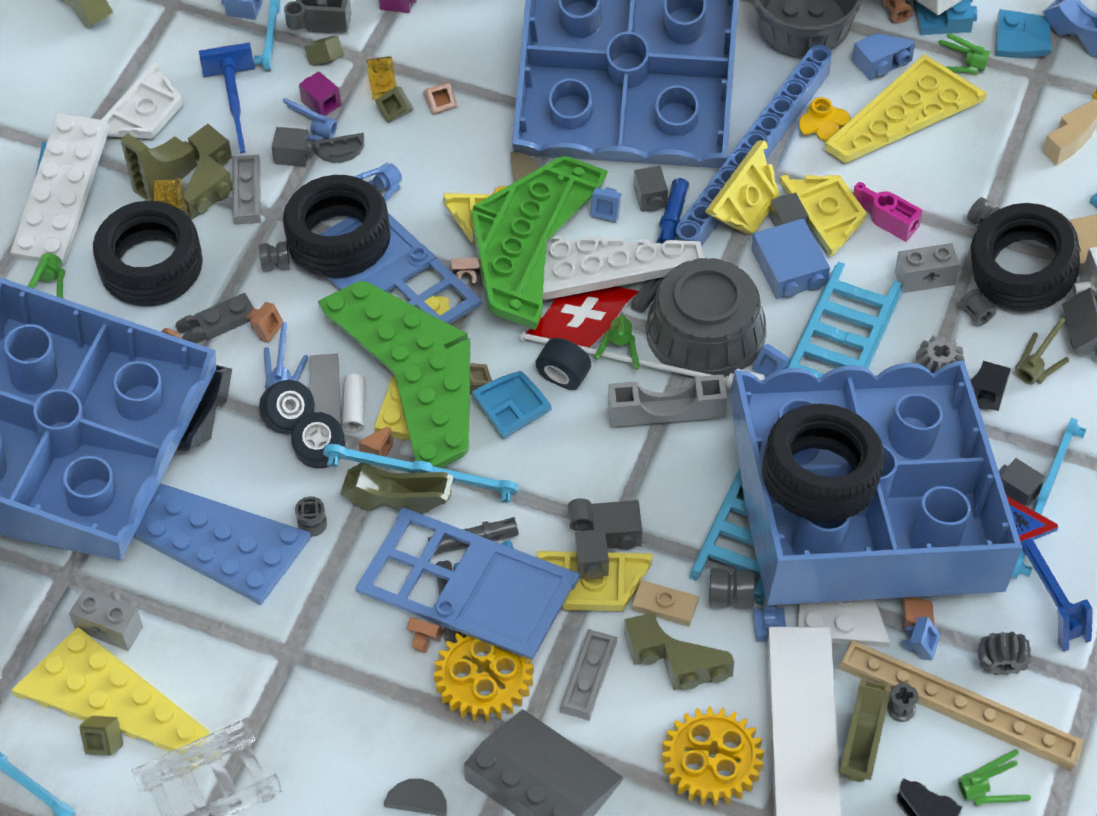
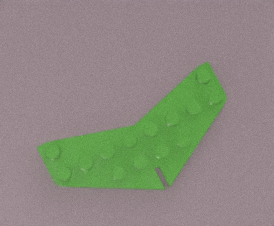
(514, 232)
(425, 358)

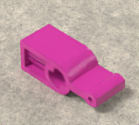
(889, 211)

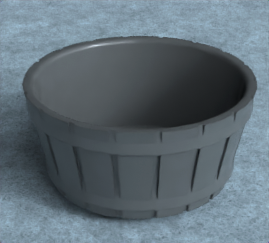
(800, 24)
(706, 318)

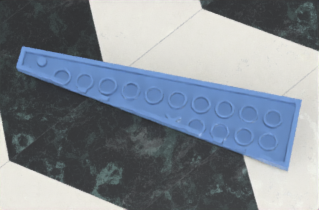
(221, 541)

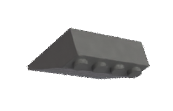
(539, 771)

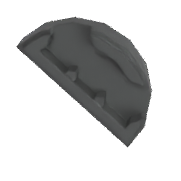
(339, 148)
(417, 796)

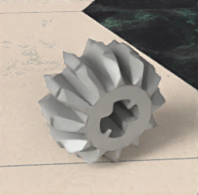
(938, 353)

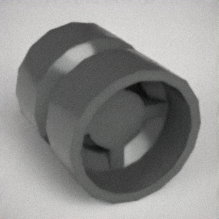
(731, 588)

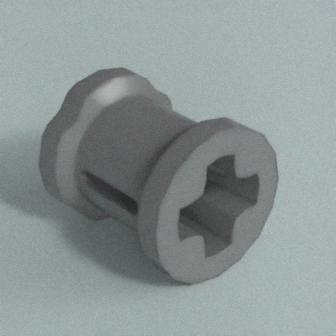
(977, 307)
(899, 703)

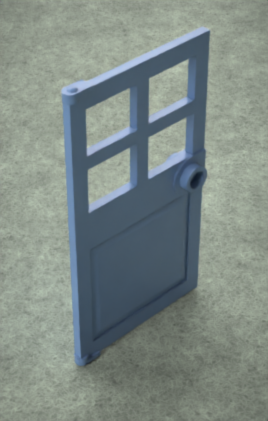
(402, 261)
(489, 596)

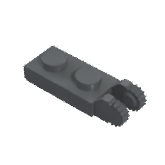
(215, 319)

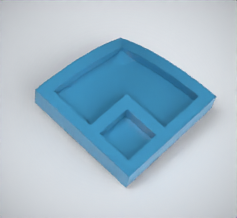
(1022, 35)
(511, 402)

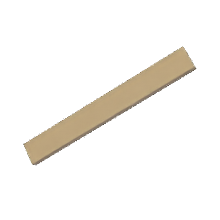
(964, 705)

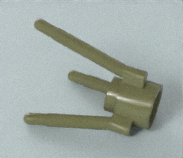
(1032, 367)

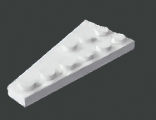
(609, 262)
(848, 621)

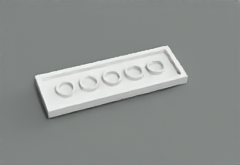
(60, 188)

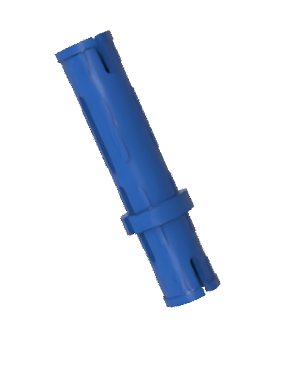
(673, 210)

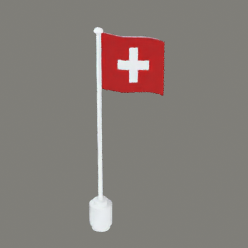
(586, 319)

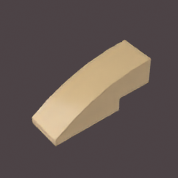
(1072, 133)

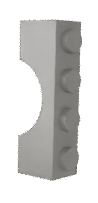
(699, 400)

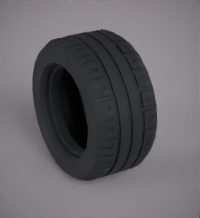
(137, 224)
(1016, 224)
(341, 254)
(826, 429)

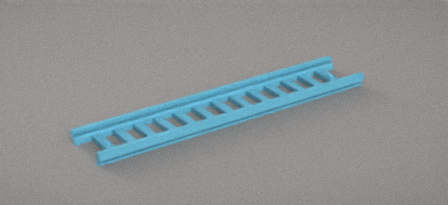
(804, 347)

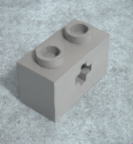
(927, 267)
(106, 619)

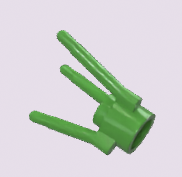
(976, 55)
(48, 269)
(620, 334)
(976, 784)

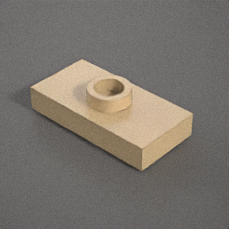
(665, 603)

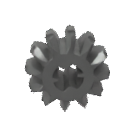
(1004, 653)

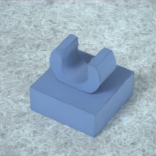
(606, 204)
(770, 360)
(765, 618)
(923, 638)

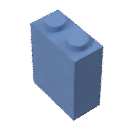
(790, 258)

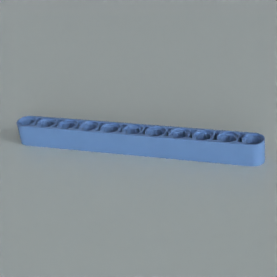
(769, 126)

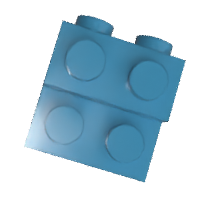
(954, 20)

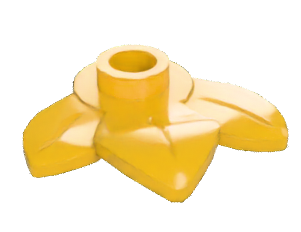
(823, 119)

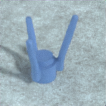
(321, 125)
(386, 178)
(281, 373)

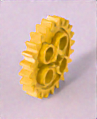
(465, 691)
(707, 781)

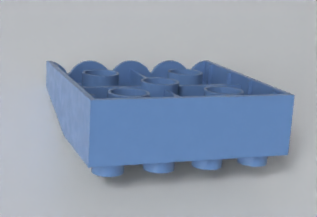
(627, 80)
(87, 419)
(938, 507)

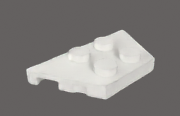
(144, 106)

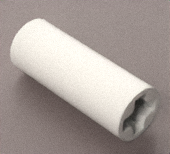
(353, 403)

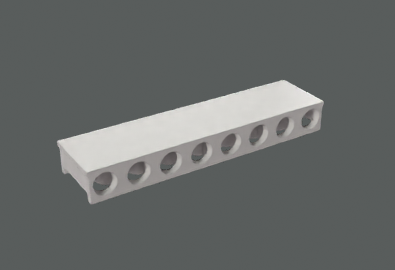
(803, 722)

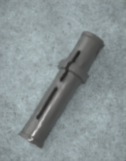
(491, 531)

